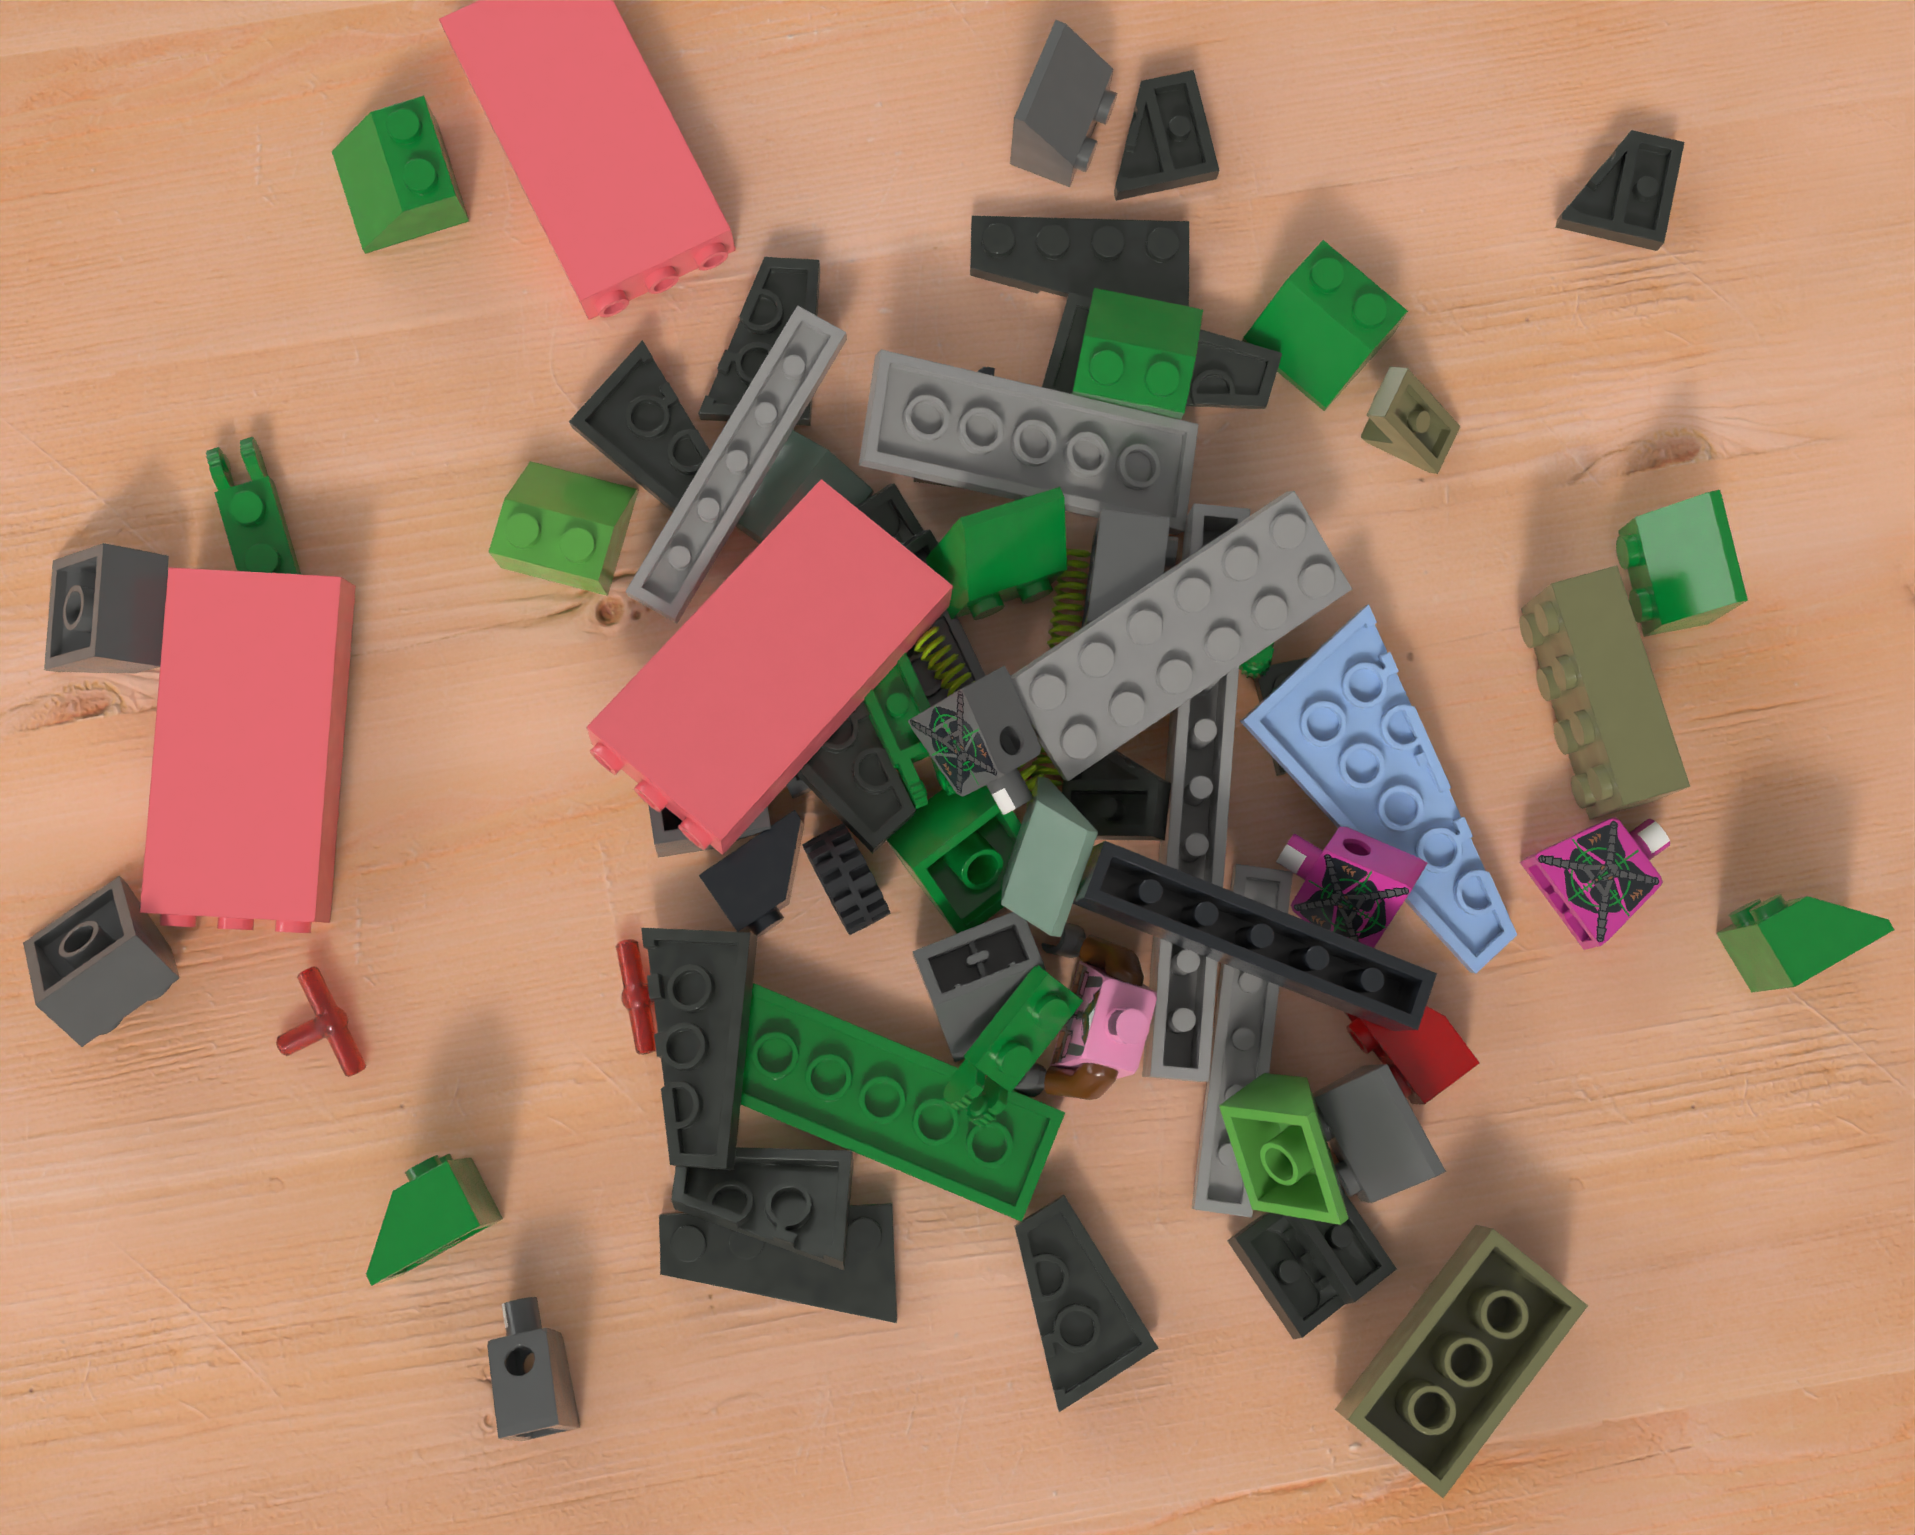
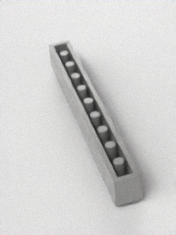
(1195, 844)

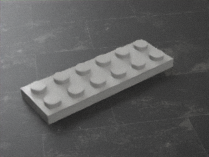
(1025, 440)
(1178, 635)

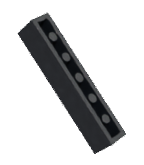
(1254, 938)

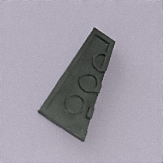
(1083, 254)
(1224, 372)
(702, 1018)
(732, 1260)

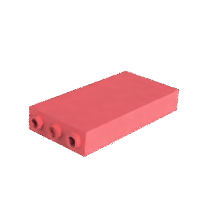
(591, 145)
(768, 668)
(248, 749)

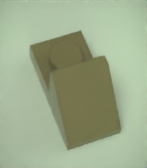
(1409, 422)

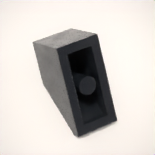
(758, 877)

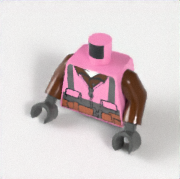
(1106, 1030)

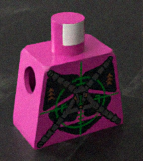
(1599, 876)
(1351, 884)

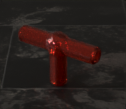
(636, 996)
(329, 1023)

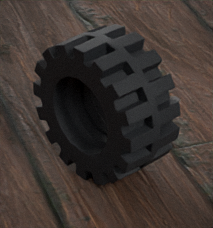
(846, 878)

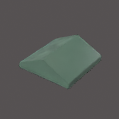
(791, 478)
(1047, 859)

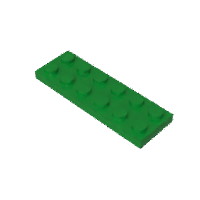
(890, 1104)

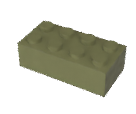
(1602, 693)
(1461, 1358)

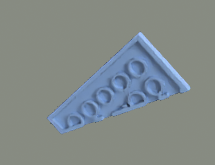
(1370, 767)

